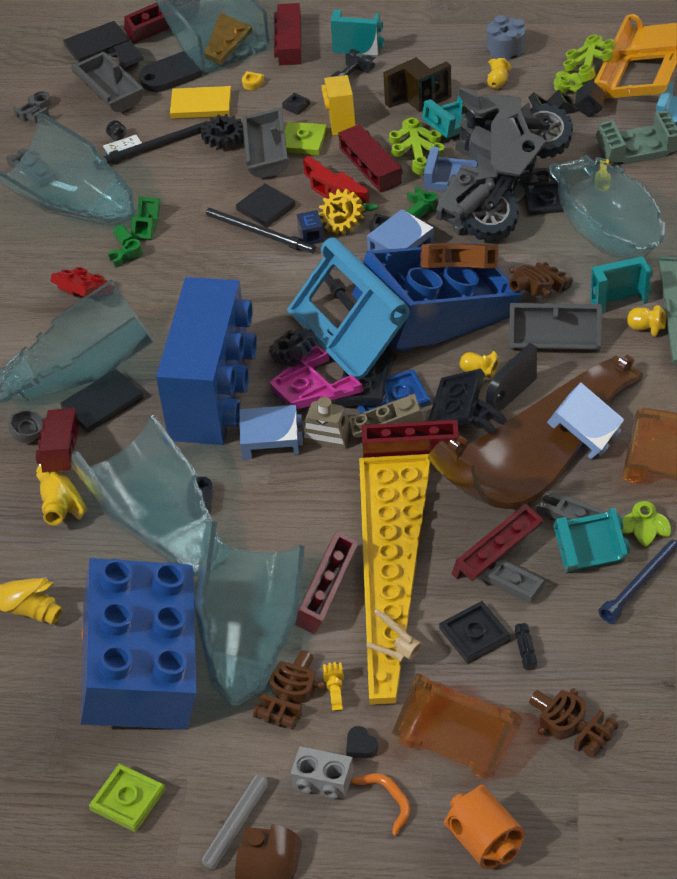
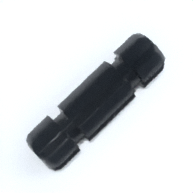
(525, 646)

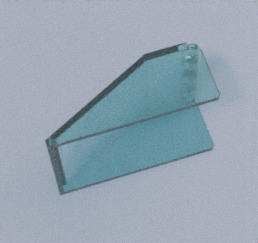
(195, 20)

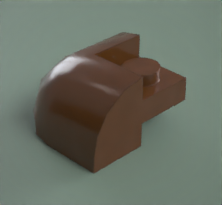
(268, 853)

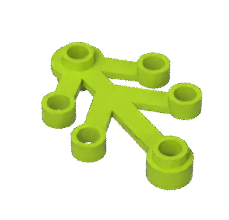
(591, 49)
(412, 128)

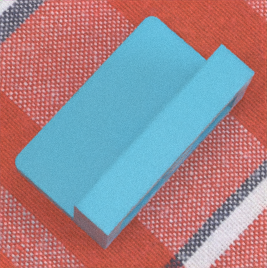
(668, 102)

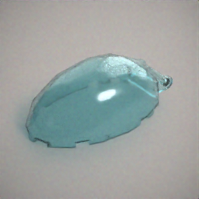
(608, 207)

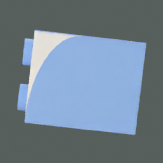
(588, 419)

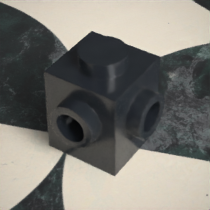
(589, 99)

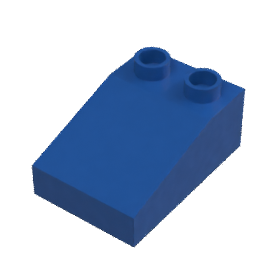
(440, 299)

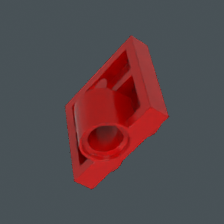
(77, 281)

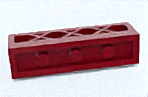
(497, 543)

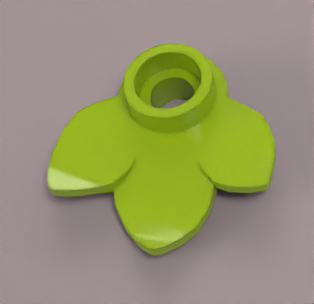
(565, 81)
(645, 526)

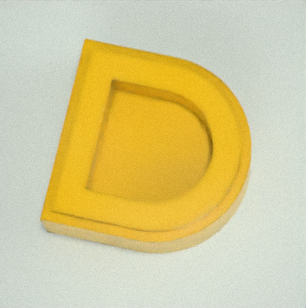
(252, 80)

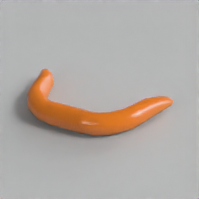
(395, 792)

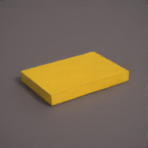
(200, 102)

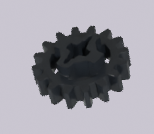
(222, 131)
(293, 345)

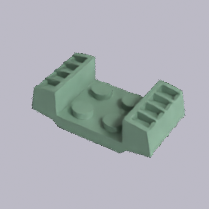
(638, 143)

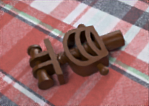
(538, 279)
(294, 687)
(556, 719)

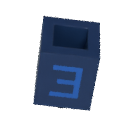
(310, 227)

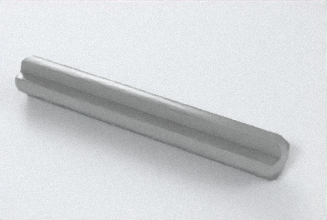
(234, 822)

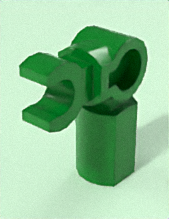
(424, 202)
(130, 247)

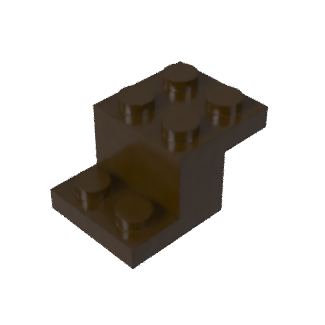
(417, 83)

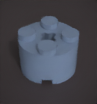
(505, 37)

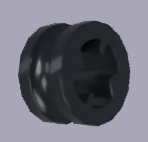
(112, 127)

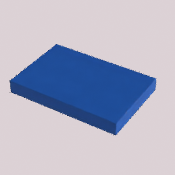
(401, 386)

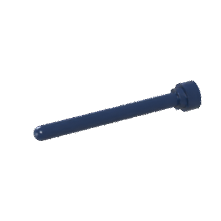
(612, 609)

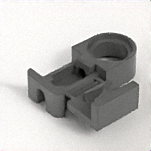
(33, 107)

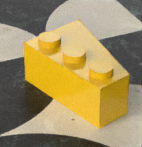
(339, 103)

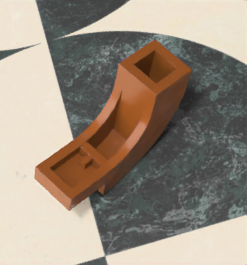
(459, 255)

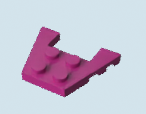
(304, 385)

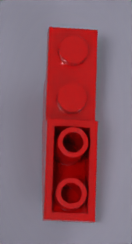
(326, 181)

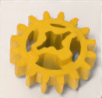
(338, 221)

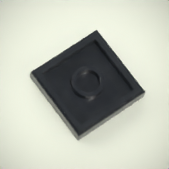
(265, 205)
(474, 632)

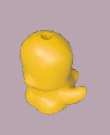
(499, 74)
(645, 318)
(473, 361)

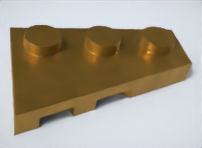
(226, 38)

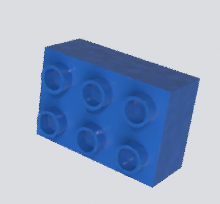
(206, 360)
(138, 644)

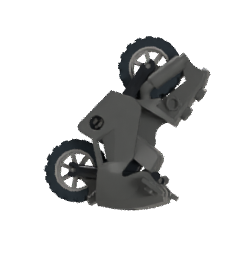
(506, 146)

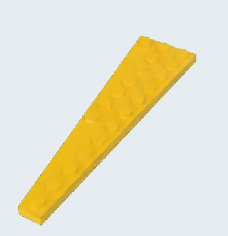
(391, 531)

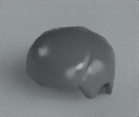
(25, 426)

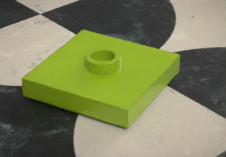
(305, 137)
(127, 797)

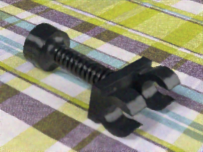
(355, 62)

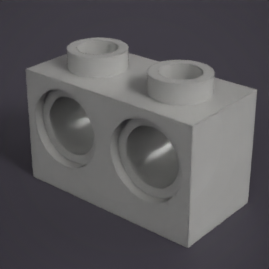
(324, 767)

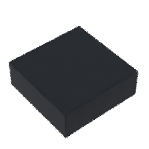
(296, 103)

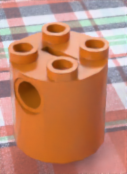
(484, 828)

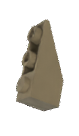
(398, 411)

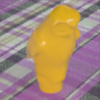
(59, 497)
(29, 600)

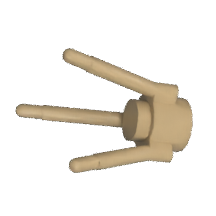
(405, 644)

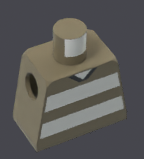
(327, 424)

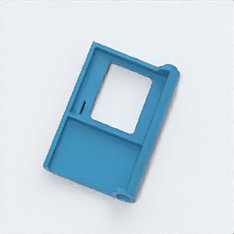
(369, 323)

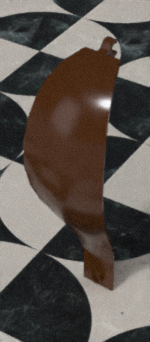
(526, 452)

